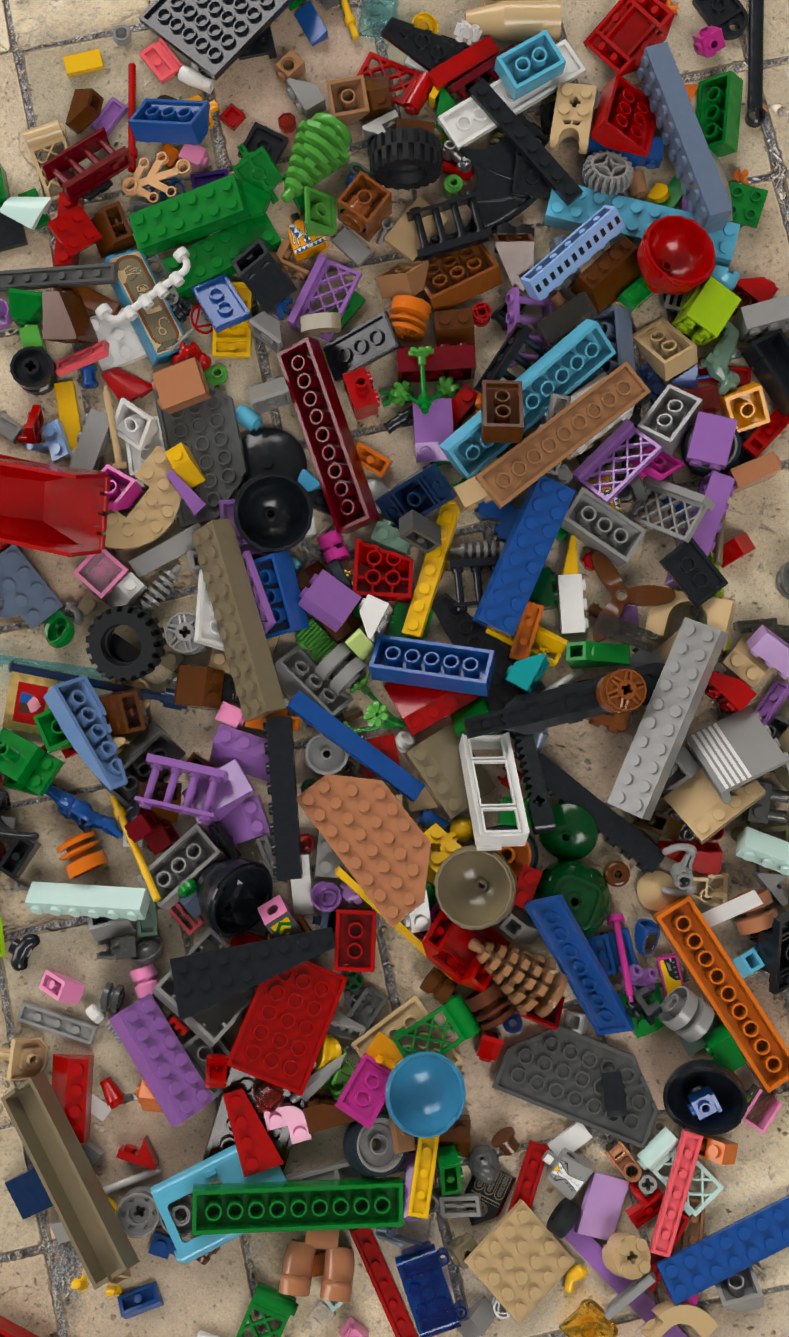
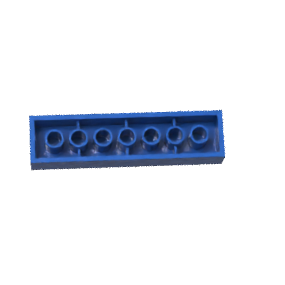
(523, 556)

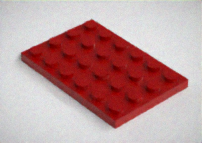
(287, 1026)

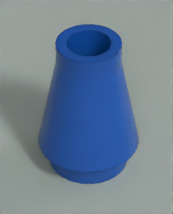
(428, 818)

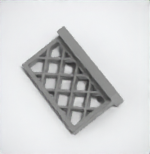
(681, 495)

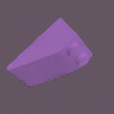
(432, 430)
(227, 794)
(245, 821)

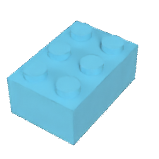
(530, 65)

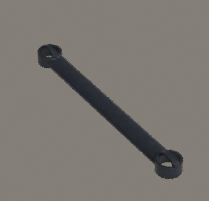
(755, 63)

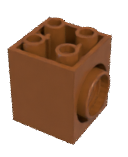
(364, 206)

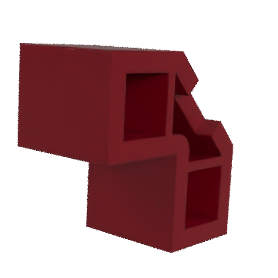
(157, 833)

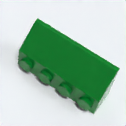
(720, 111)

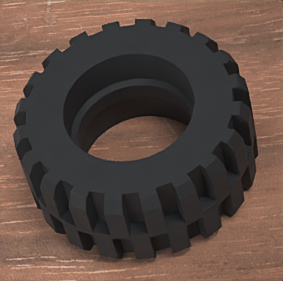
(405, 158)
(103, 653)

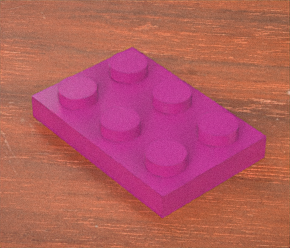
(364, 1091)

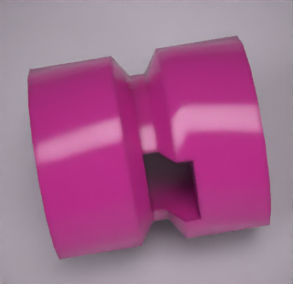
(333, 547)

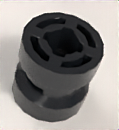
(179, 312)

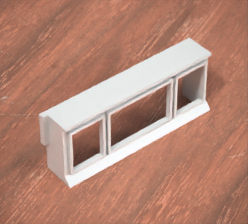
(493, 839)

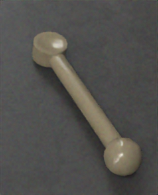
(314, 540)

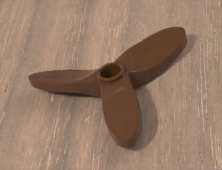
(639, 596)

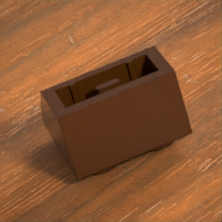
(114, 230)
(159, 794)

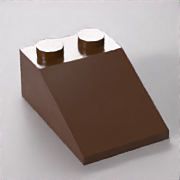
(502, 411)
(322, 1113)

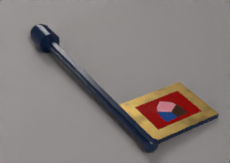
(31, 683)

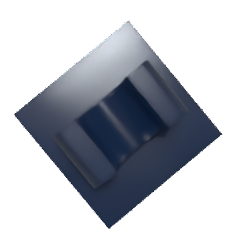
(326, 920)

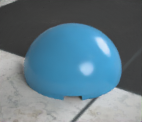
(425, 1094)

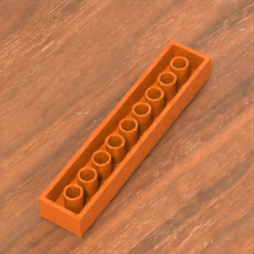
(725, 991)

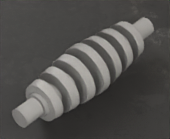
(485, 550)
(161, 587)

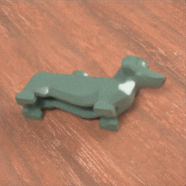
(719, 358)

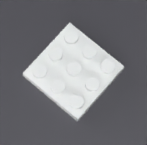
(123, 342)

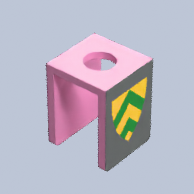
(279, 917)
(768, 1114)

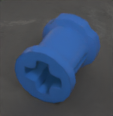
(89, 377)

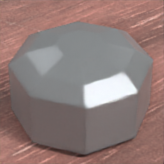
(122, 35)

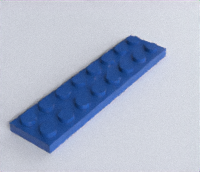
(579, 964)
(726, 1251)

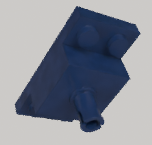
(419, 492)

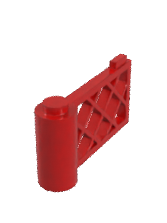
(417, 89)

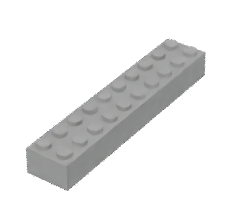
(667, 718)

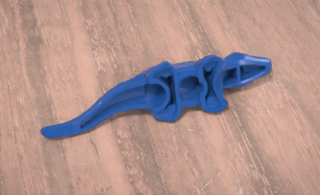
(82, 812)

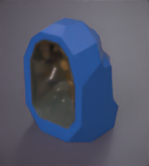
(646, 936)

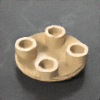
(650, 892)

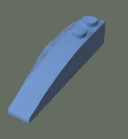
(86, 728)

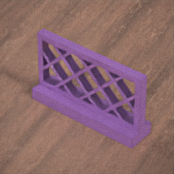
(312, 286)
(616, 441)
(259, 594)

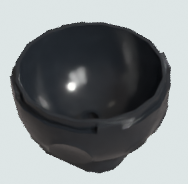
(291, 512)

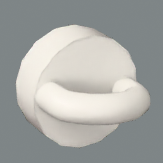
(404, 741)

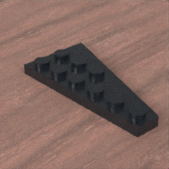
(424, 46)

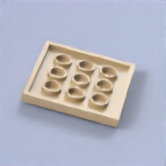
(405, 1016)
(519, 1261)

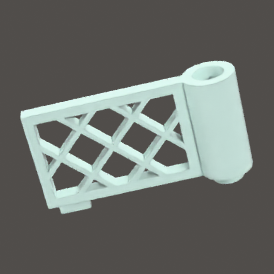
(657, 1154)

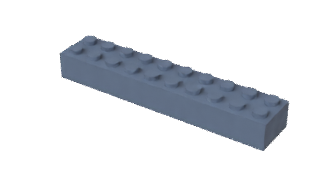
(684, 138)

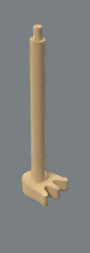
(113, 432)

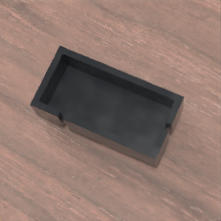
(771, 366)

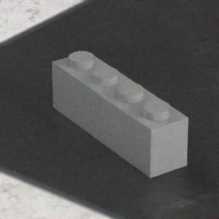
(91, 441)

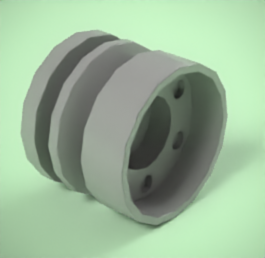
(177, 641)
(137, 1223)

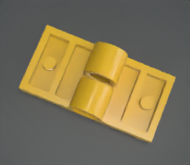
(236, 340)

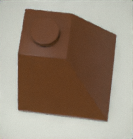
(379, 97)

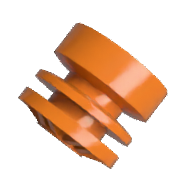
(409, 317)
(81, 854)

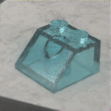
(375, 16)

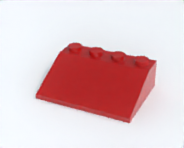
(624, 118)
(425, 706)

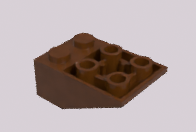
(125, 711)

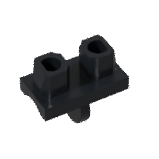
(648, 1011)

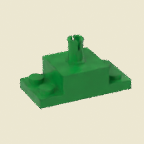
(27, 762)

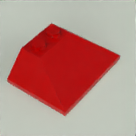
(627, 31)
(448, 949)

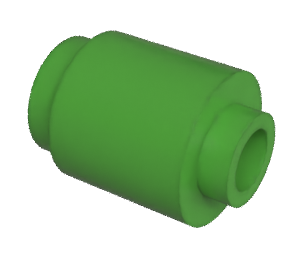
(453, 186)

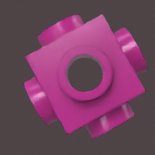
(708, 41)

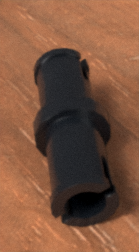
(400, 419)
(224, 841)

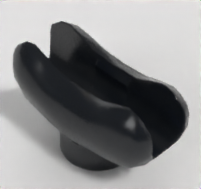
(21, 951)

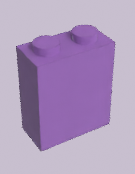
(711, 441)
(328, 600)

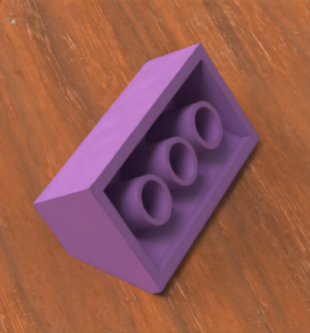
(242, 746)

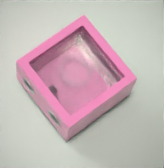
(101, 573)

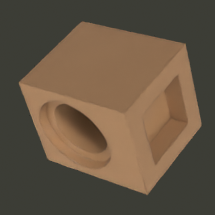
(293, 61)

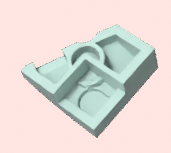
(26, 209)

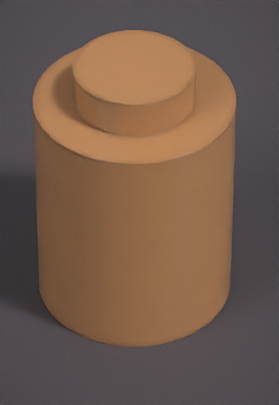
(638, 187)

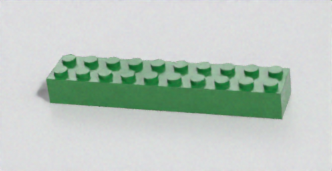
(297, 1205)

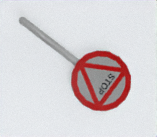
(198, 322)

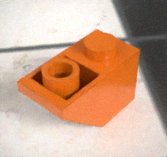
(718, 1149)

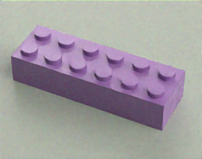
(718, 489)
(161, 1060)

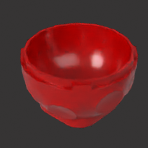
(675, 255)

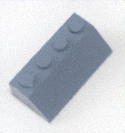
(618, 328)

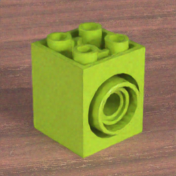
(706, 311)

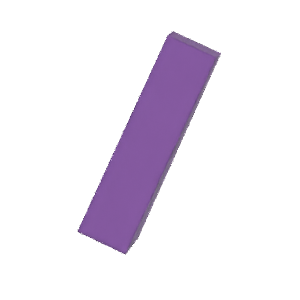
(188, 496)

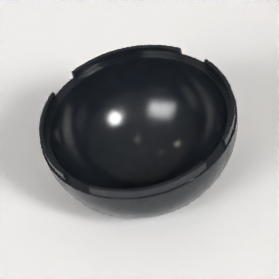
(695, 1076)

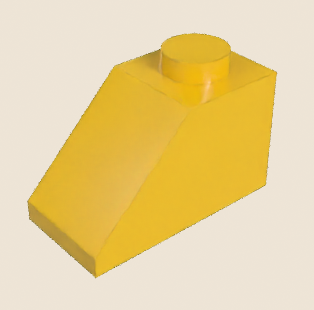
(185, 465)

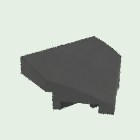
(364, 1005)

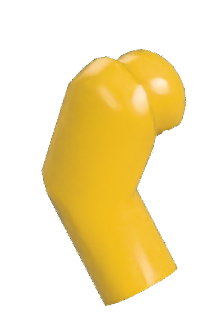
(573, 1275)

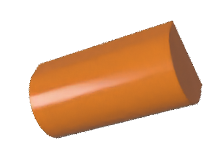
(373, 460)

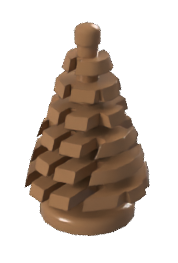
(523, 975)

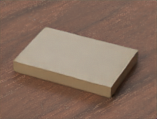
(404, 235)

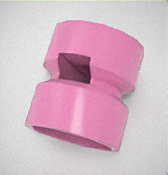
(145, 979)

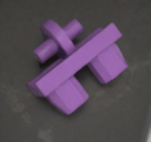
(641, 977)

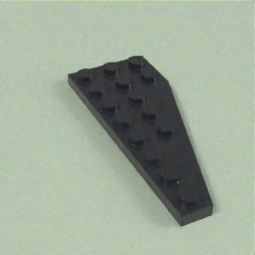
(466, 632)

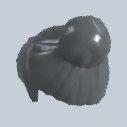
(487, 1169)

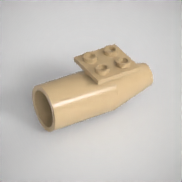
(517, 19)

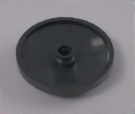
(272, 452)

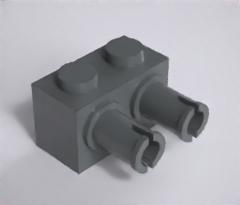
(761, 812)

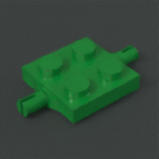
(258, 170)

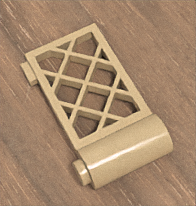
(41, 139)

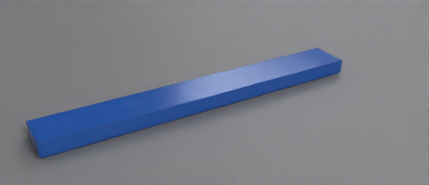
(355, 746)

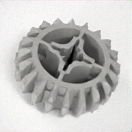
(607, 172)

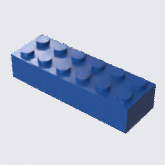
(432, 665)

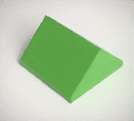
(319, 213)

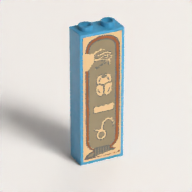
(154, 327)

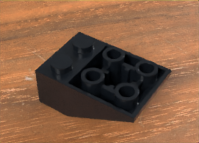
(264, 274)

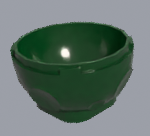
(582, 882)

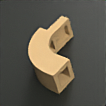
(669, 1314)

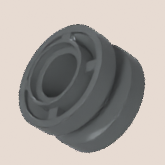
(112, 997)

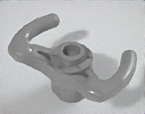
(681, 871)

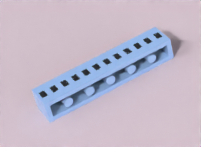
(572, 252)

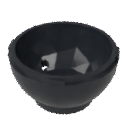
(240, 884)

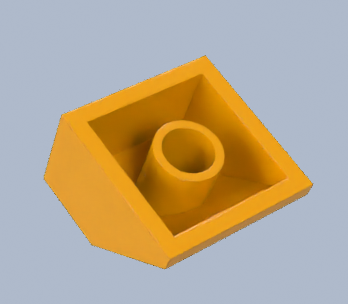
(747, 406)

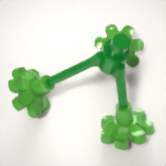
(444, 386)
(378, 714)

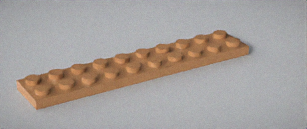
(562, 435)

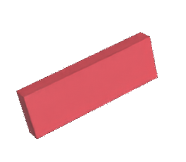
(82, 358)

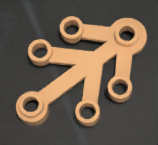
(154, 178)

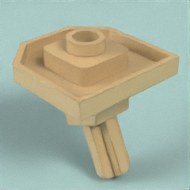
(25, 1057)

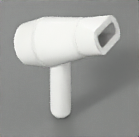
(193, 78)

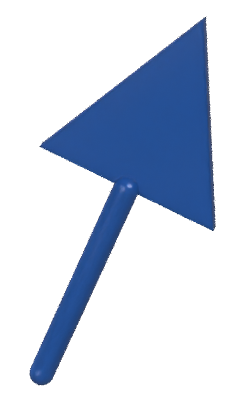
(689, 378)

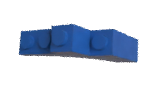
(505, 516)

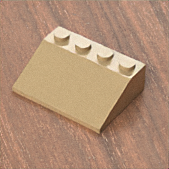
(704, 810)

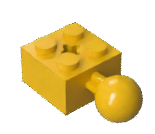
(446, 843)

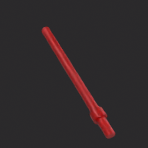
(131, 110)

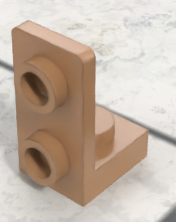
(284, 253)

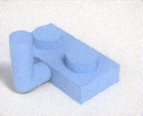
(55, 442)

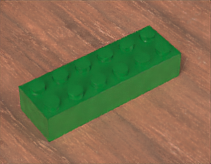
(190, 216)
(216, 252)

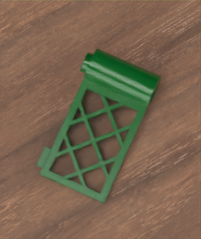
(456, 1013)
(272, 1303)

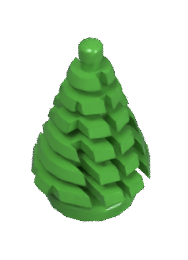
(317, 152)

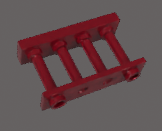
(475, 76)
(93, 176)

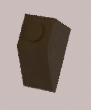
(661, 825)

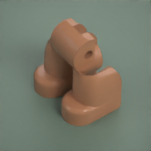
(299, 1262)

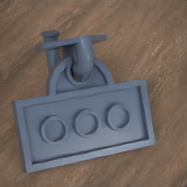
(24, 589)

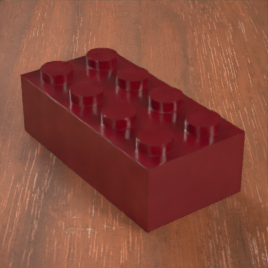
(445, 361)

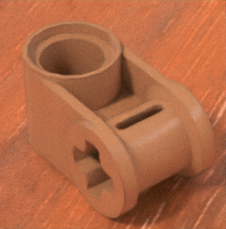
(622, 1159)

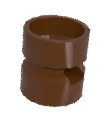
(439, 986)

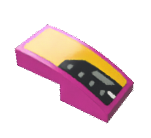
(669, 972)

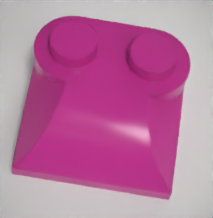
(660, 466)

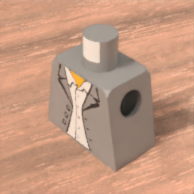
(567, 1171)

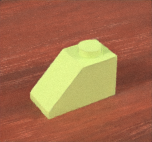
(360, 645)

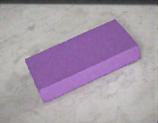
(110, 116)

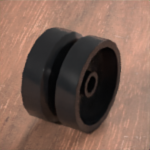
(34, 370)

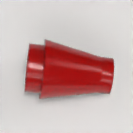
(112, 1093)

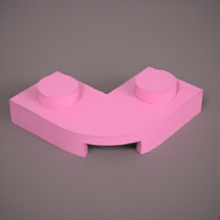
(289, 1116)

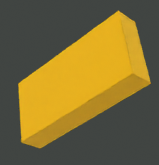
(83, 62)

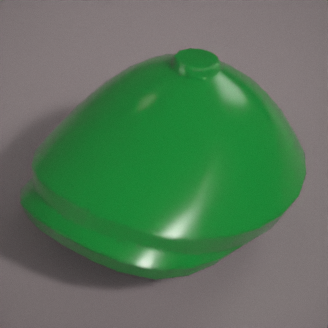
(59, 629)

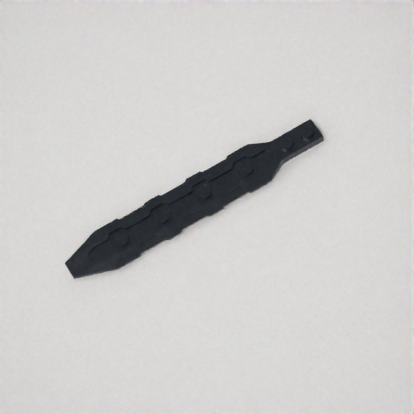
(553, 707)

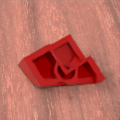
(126, 384)

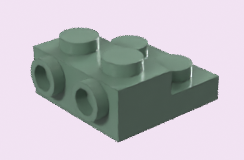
(387, 538)

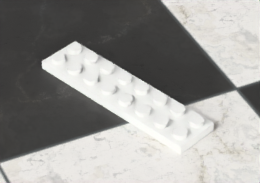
(469, 122)

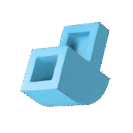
(748, 962)

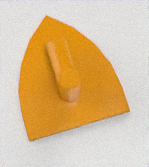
(384, 1051)

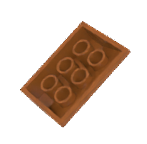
(460, 277)

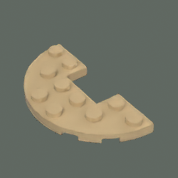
(152, 513)

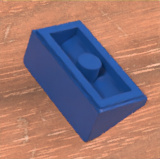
(311, 24)
(140, 1300)

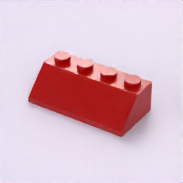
(73, 1087)

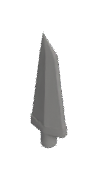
(318, 1079)

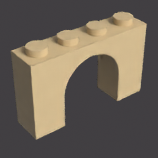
(718, 611)

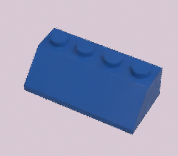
(171, 121)
(282, 592)

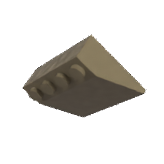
(440, 770)

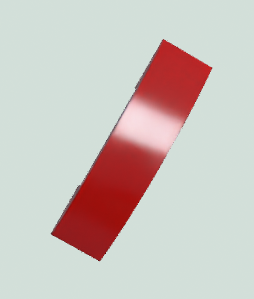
(766, 434)

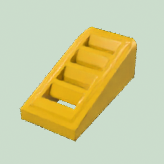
(570, 563)

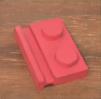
(161, 61)

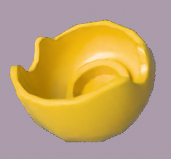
(426, 21)

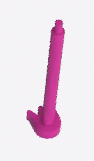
(615, 919)

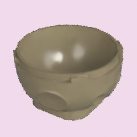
(460, 892)

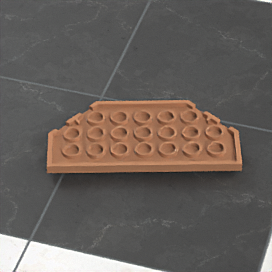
(372, 840)

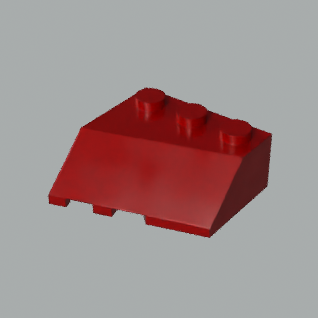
(382, 573)

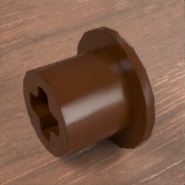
(505, 1141)

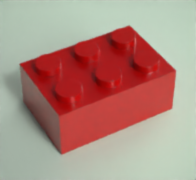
(355, 940)

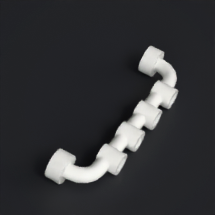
(145, 300)

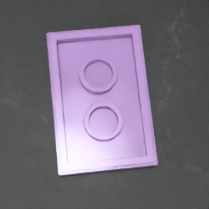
(601, 1205)

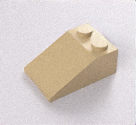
(666, 348)

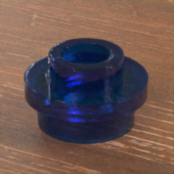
(517, 1027)

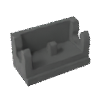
(118, 948)

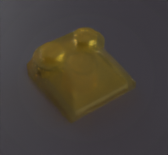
(589, 1322)

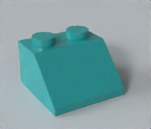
(528, 672)

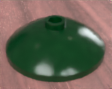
(578, 824)

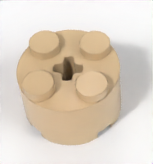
(626, 1255)

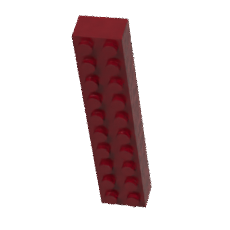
(328, 436)

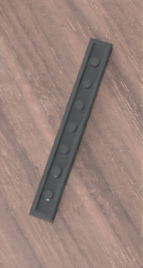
(59, 276)

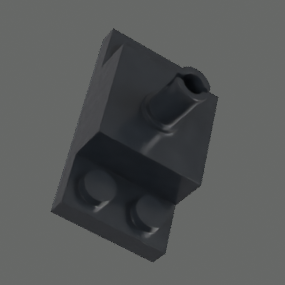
(774, 952)

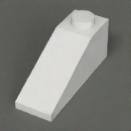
(302, 888)

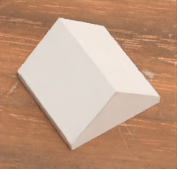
(134, 424)

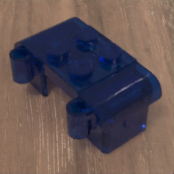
(427, 1289)

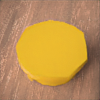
(329, 1052)

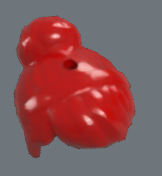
(190, 351)

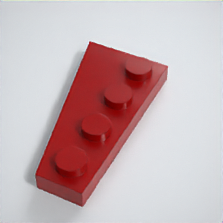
(250, 1136)

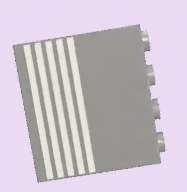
(736, 751)

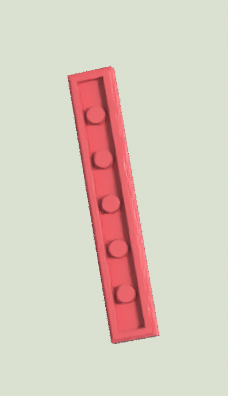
(676, 1193)

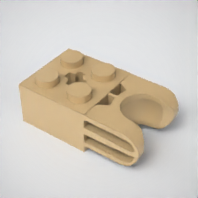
(573, 115)

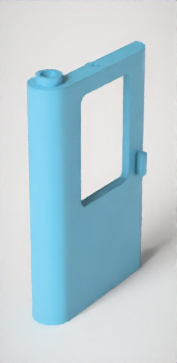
(220, 1166)

